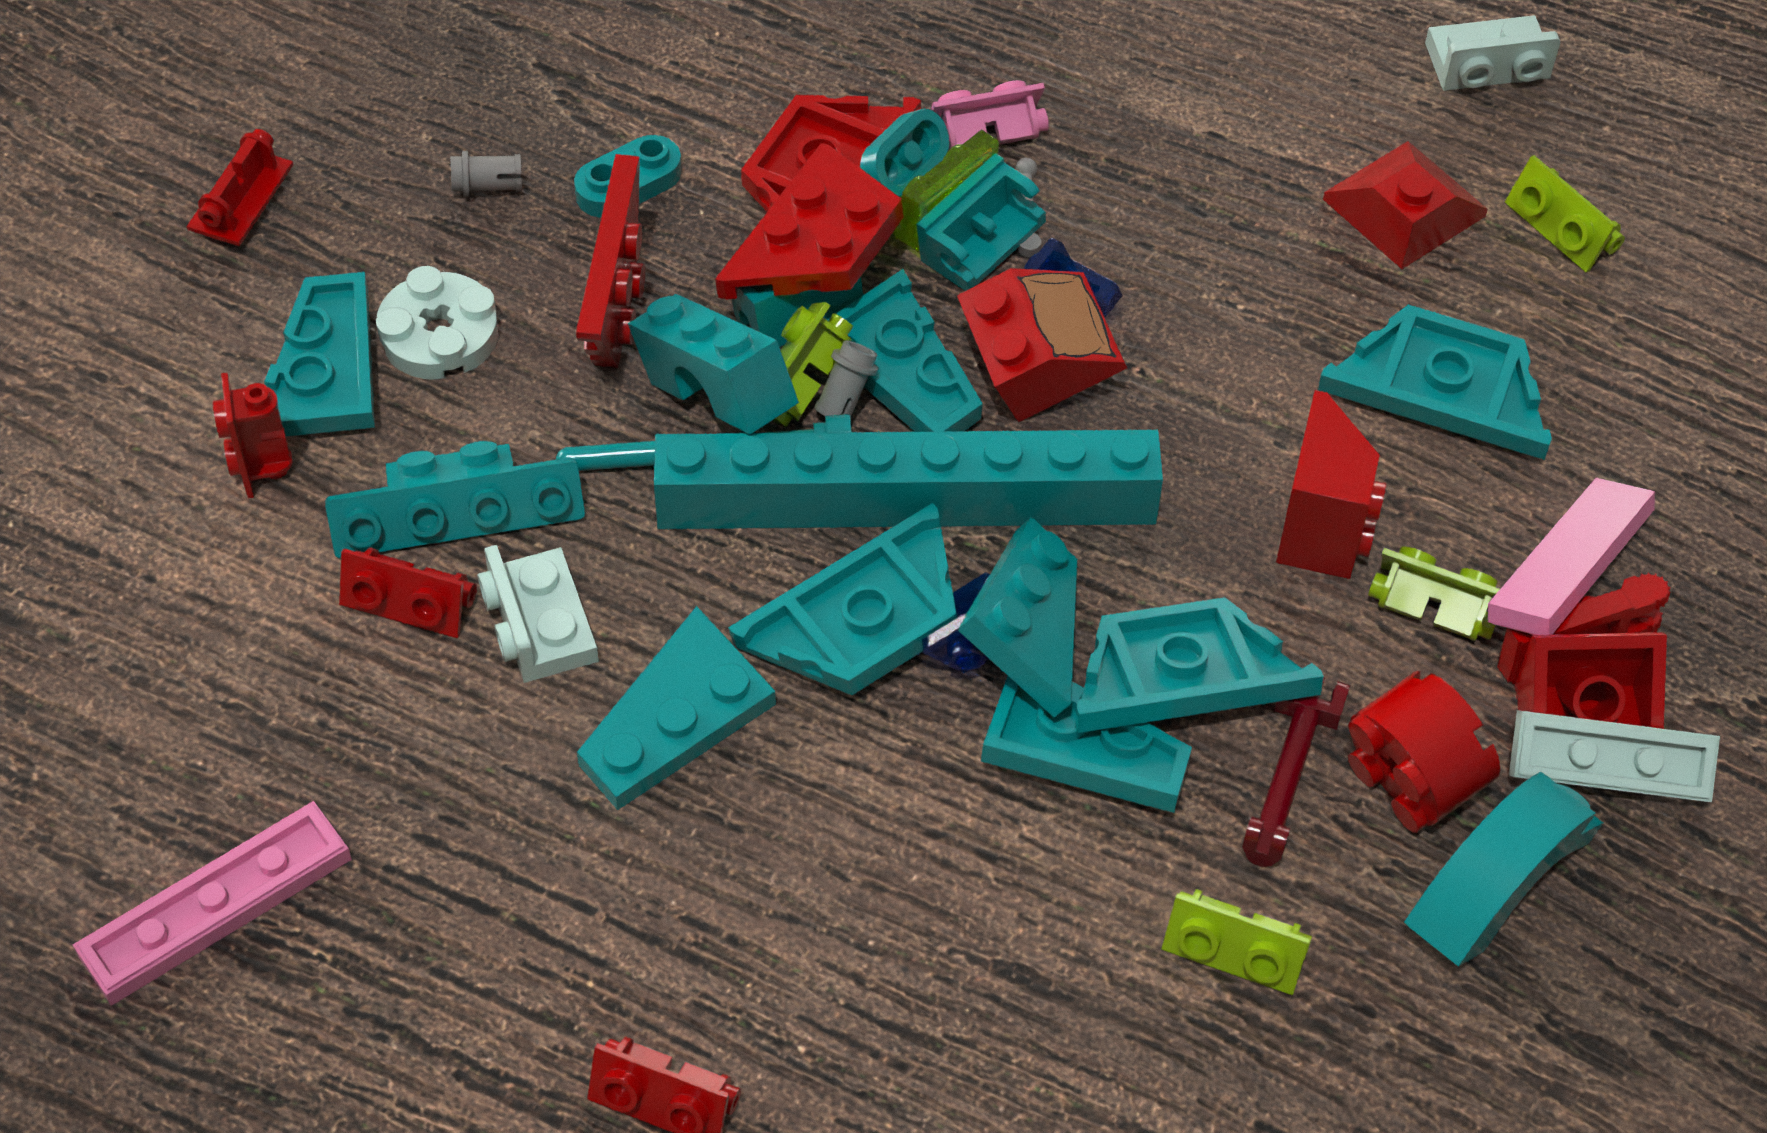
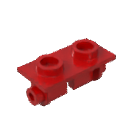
(241, 190)
(256, 431)
(404, 593)
(643, 1087)

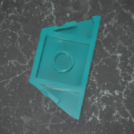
(1447, 378)
(859, 611)
(1185, 664)

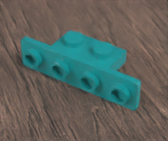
(454, 499)

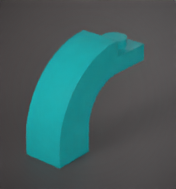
(1500, 865)

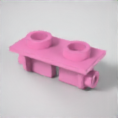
(1008, 108)

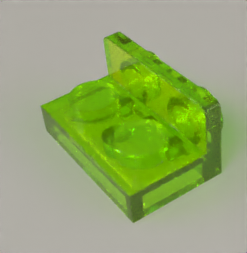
(929, 190)

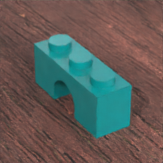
(698, 348)

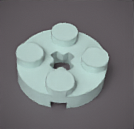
(430, 297)

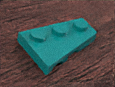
(326, 358)
(915, 371)
(1028, 615)
(674, 712)
(1121, 762)

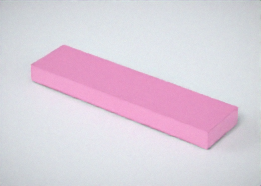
(1571, 557)
(212, 903)

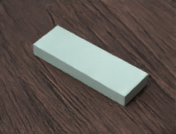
(1615, 756)

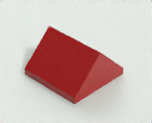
(1596, 677)

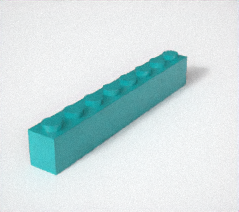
(892, 475)

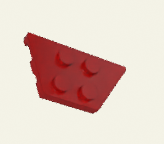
(806, 123)
(816, 231)
(614, 269)

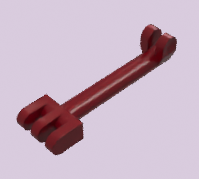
(1267, 835)

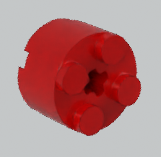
(1421, 750)

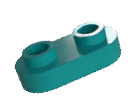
(906, 149)
(658, 172)

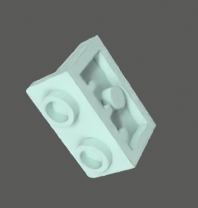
(1491, 52)
(539, 613)

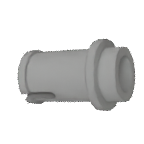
(485, 173)
(846, 379)

